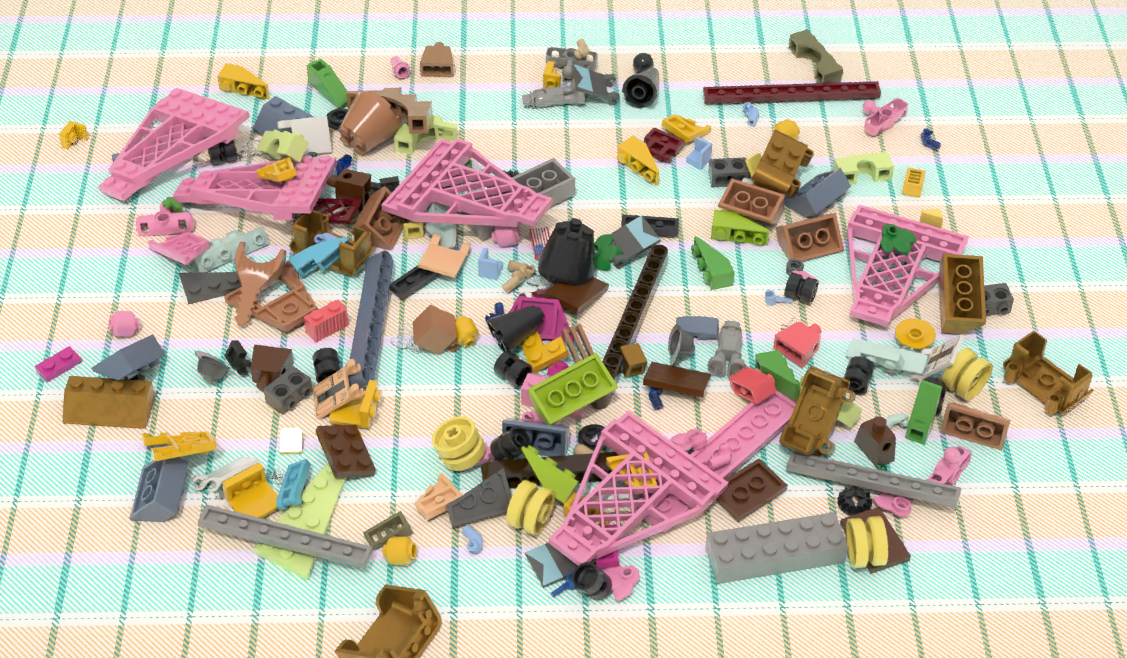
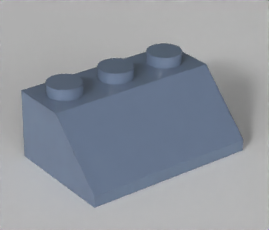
(275, 111)
(819, 193)
(131, 359)
(546, 438)
(159, 490)

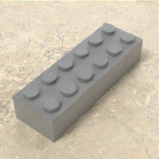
(546, 179)
(776, 547)

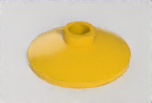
(915, 333)

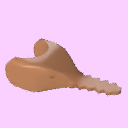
(254, 279)

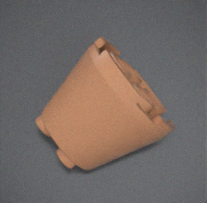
(368, 122)

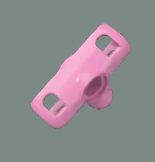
(883, 117)
(165, 222)
(948, 468)

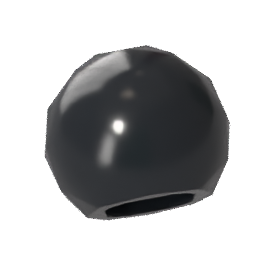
(642, 61)

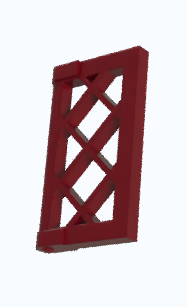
(336, 218)

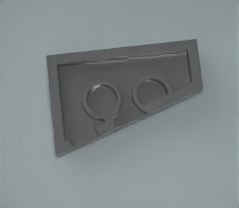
(208, 285)
(482, 501)

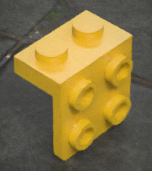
(358, 411)
(250, 492)

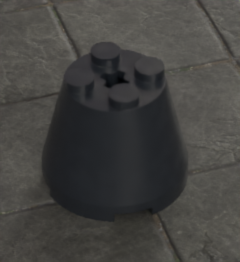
(569, 254)

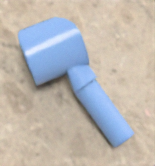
(771, 298)

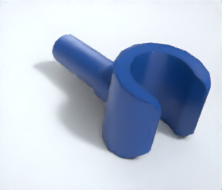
(567, 585)

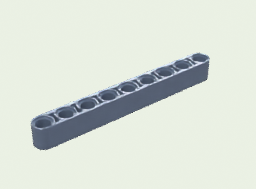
(371, 317)

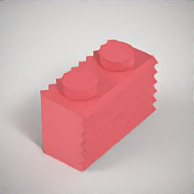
(326, 321)
(752, 384)

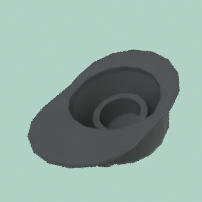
(680, 344)
(210, 366)

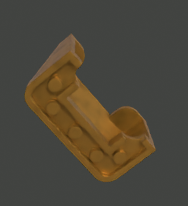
(401, 630)

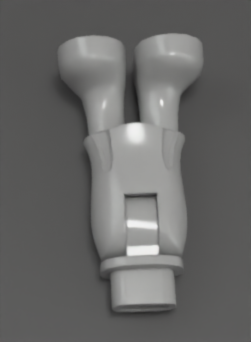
(554, 96)
(728, 349)

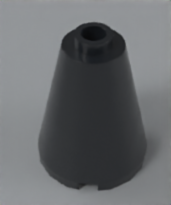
(641, 87)
(515, 326)

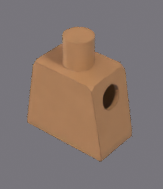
(437, 61)

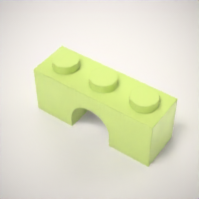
(278, 144)
(876, 165)

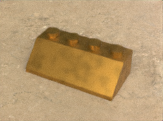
(962, 293)
(107, 402)

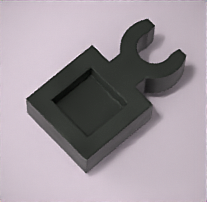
(390, 183)
(237, 357)

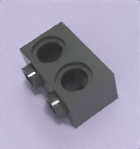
(724, 169)
(998, 299)
(288, 390)

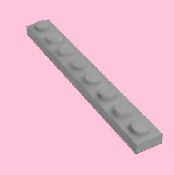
(874, 479)
(285, 536)

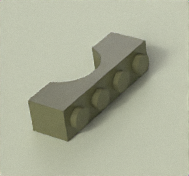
(805, 45)

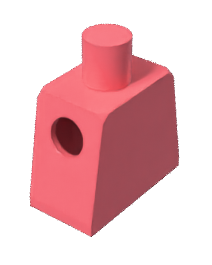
(798, 342)

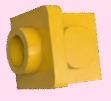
(550, 76)
(71, 132)

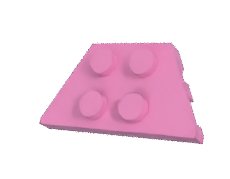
(181, 247)

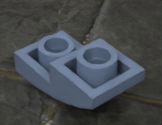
(699, 326)

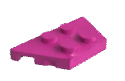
(554, 316)

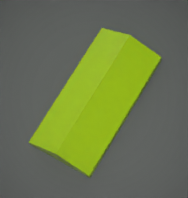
(571, 389)

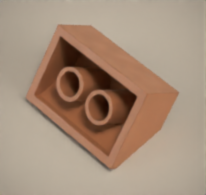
(753, 201)
(382, 225)
(810, 237)
(975, 425)

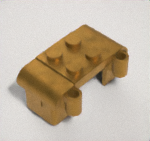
(781, 163)
(351, 257)
(1043, 377)
(816, 412)

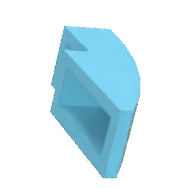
(318, 255)

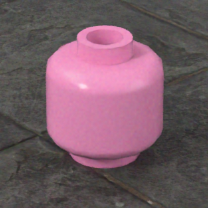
(505, 235)
(123, 323)

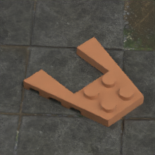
(287, 309)

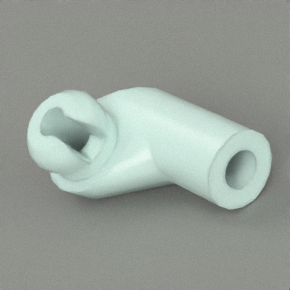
(901, 418)

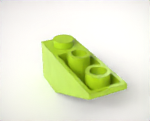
(736, 228)
(549, 476)

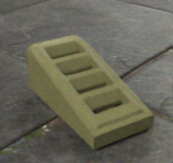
(391, 522)

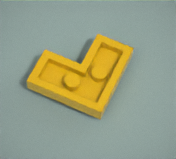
(542, 355)

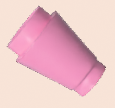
(400, 68)

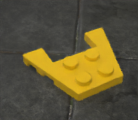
(179, 445)

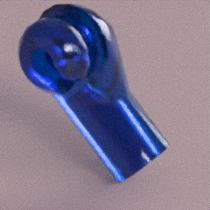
(928, 141)
(343, 163)
(498, 309)
(654, 398)

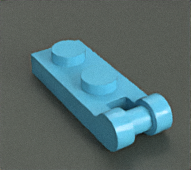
(293, 484)

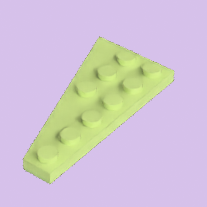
(312, 514)

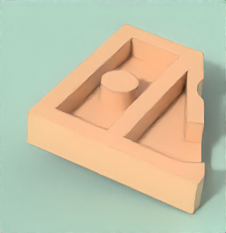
(437, 498)

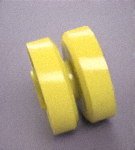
(967, 374)
(458, 443)
(530, 507)
(867, 541)

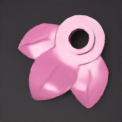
(692, 439)
(896, 504)
(622, 580)

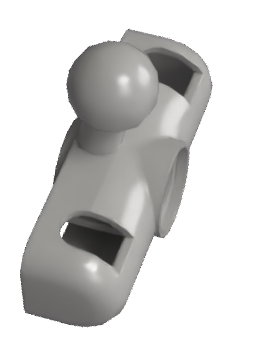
(567, 59)

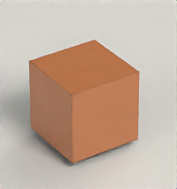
(434, 329)

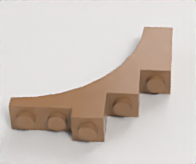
(413, 112)

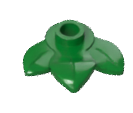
(897, 239)
(605, 252)

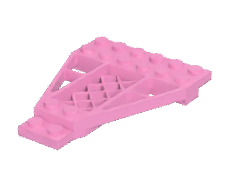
(185, 123)
(436, 171)
(245, 190)
(877, 302)
(674, 472)

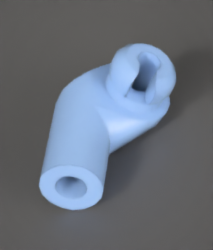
(474, 537)

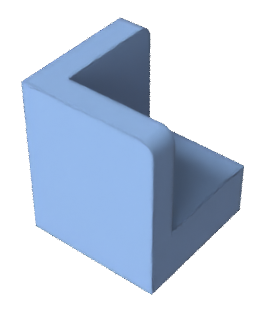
(701, 154)
(488, 267)

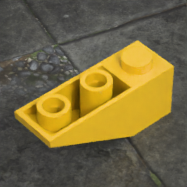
(241, 81)
(638, 158)

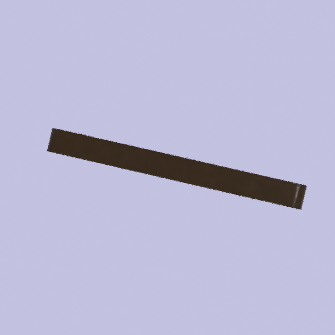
(634, 315)

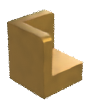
(634, 360)

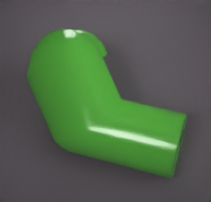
(170, 202)

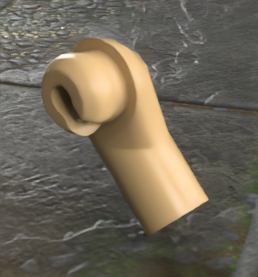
(527, 270)

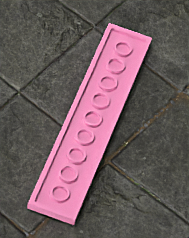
(746, 435)

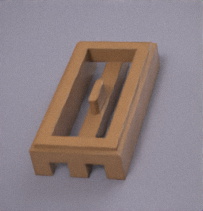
(572, 330)

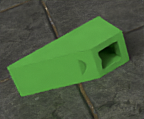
(327, 82)
(715, 266)
(777, 367)
(923, 412)

